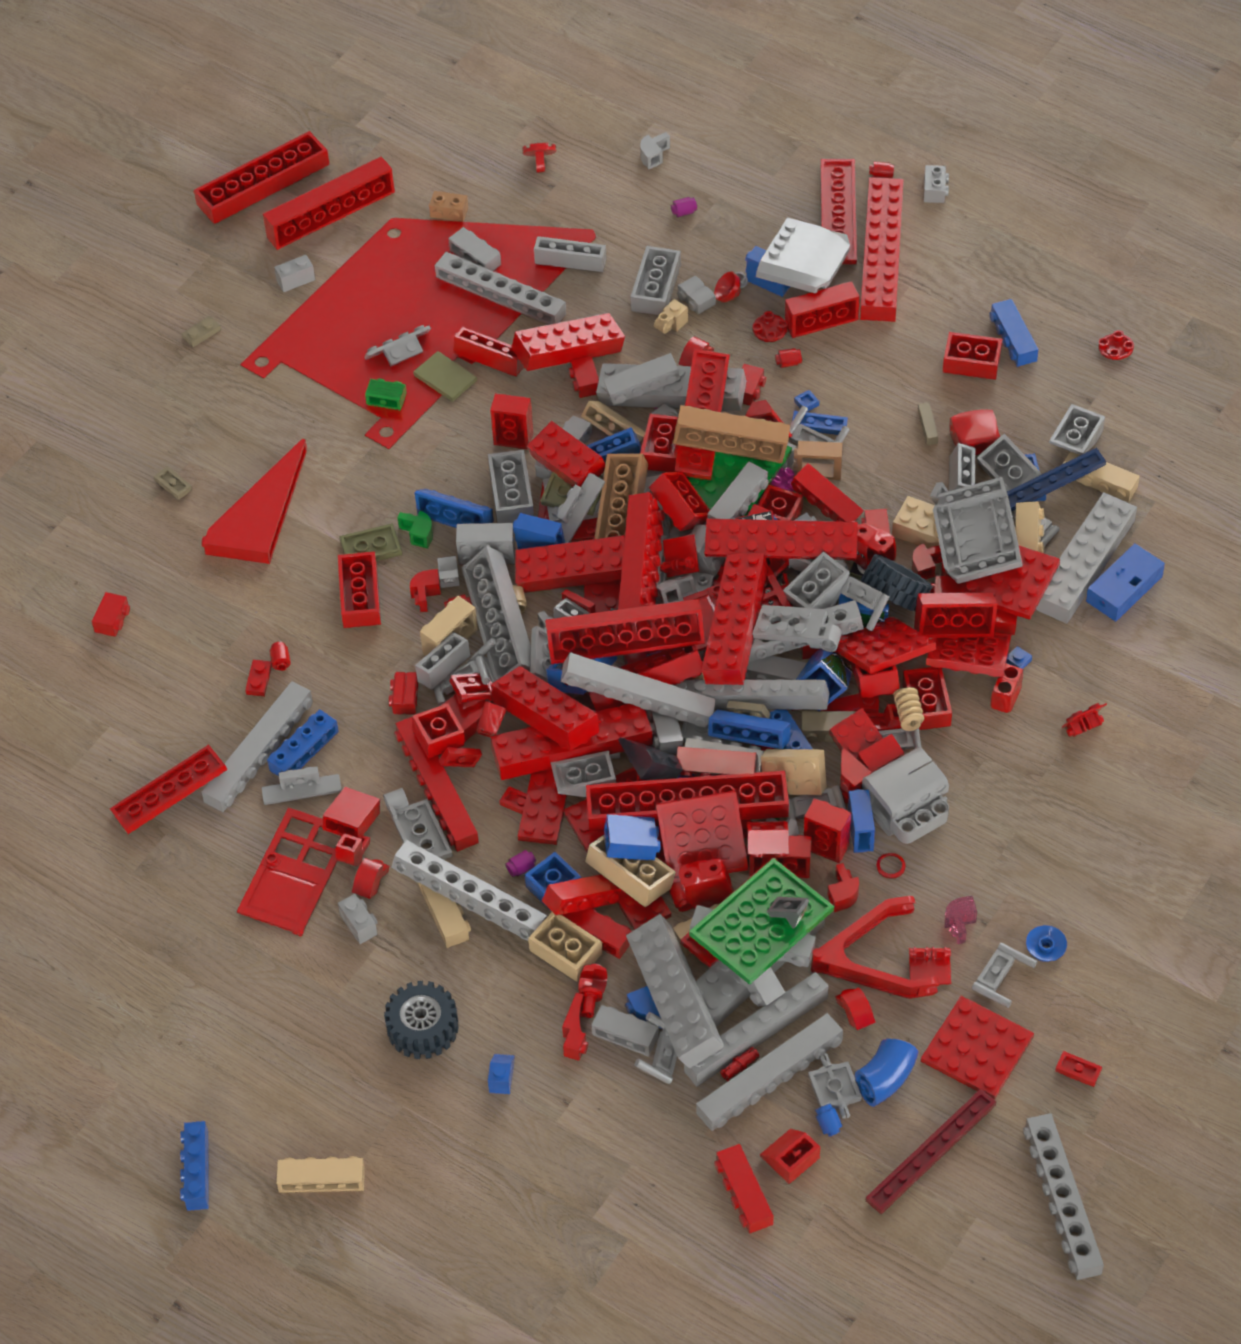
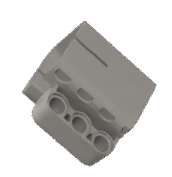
(906, 796)

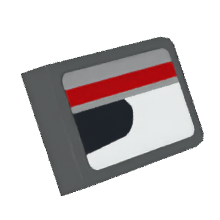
(790, 908)

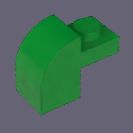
(418, 526)

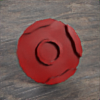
(539, 150)

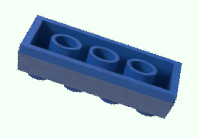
(451, 510)

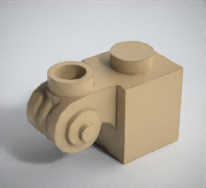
(673, 317)

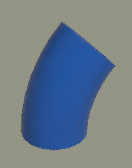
(886, 1070)

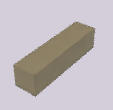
(927, 423)

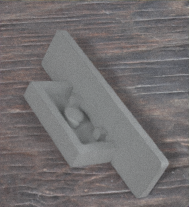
(400, 349)
(578, 504)
(300, 785)

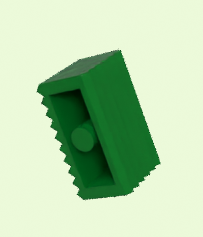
(385, 394)

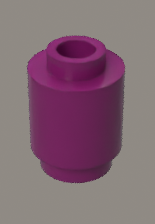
(684, 206)
(520, 863)

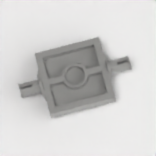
(835, 1085)

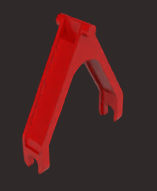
(832, 960)

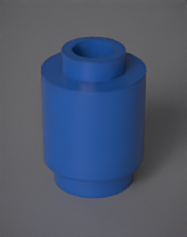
(828, 1120)

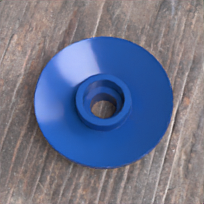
(1046, 936)

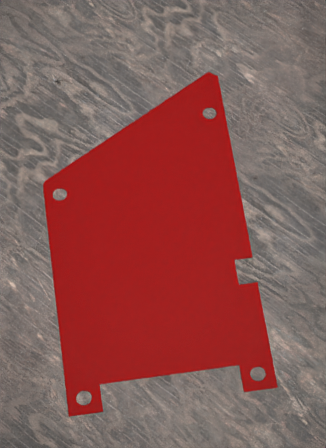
(392, 291)

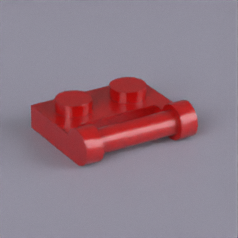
(470, 683)

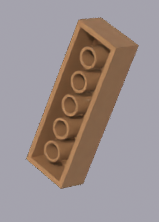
(731, 434)
(623, 477)

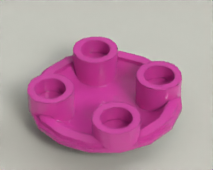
(783, 479)

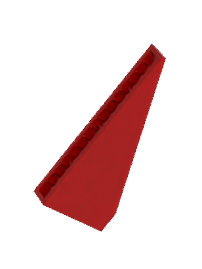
(255, 521)

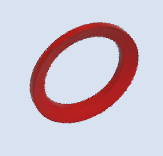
(887, 875)

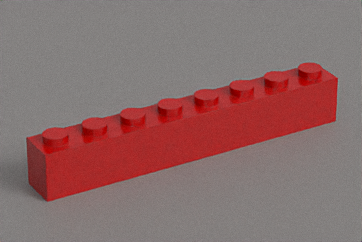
(437, 789)

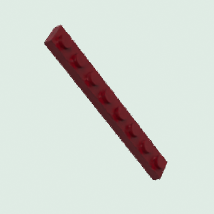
(930, 1151)

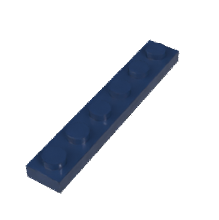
(1056, 478)

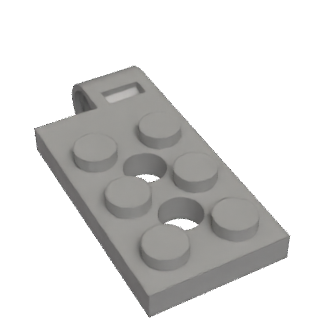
(810, 626)
(418, 815)

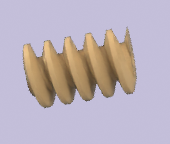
(908, 708)

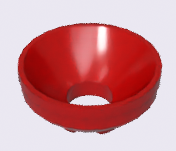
(727, 287)

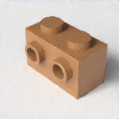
(450, 206)

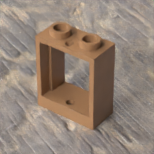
(820, 450)

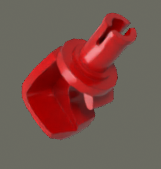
(592, 985)

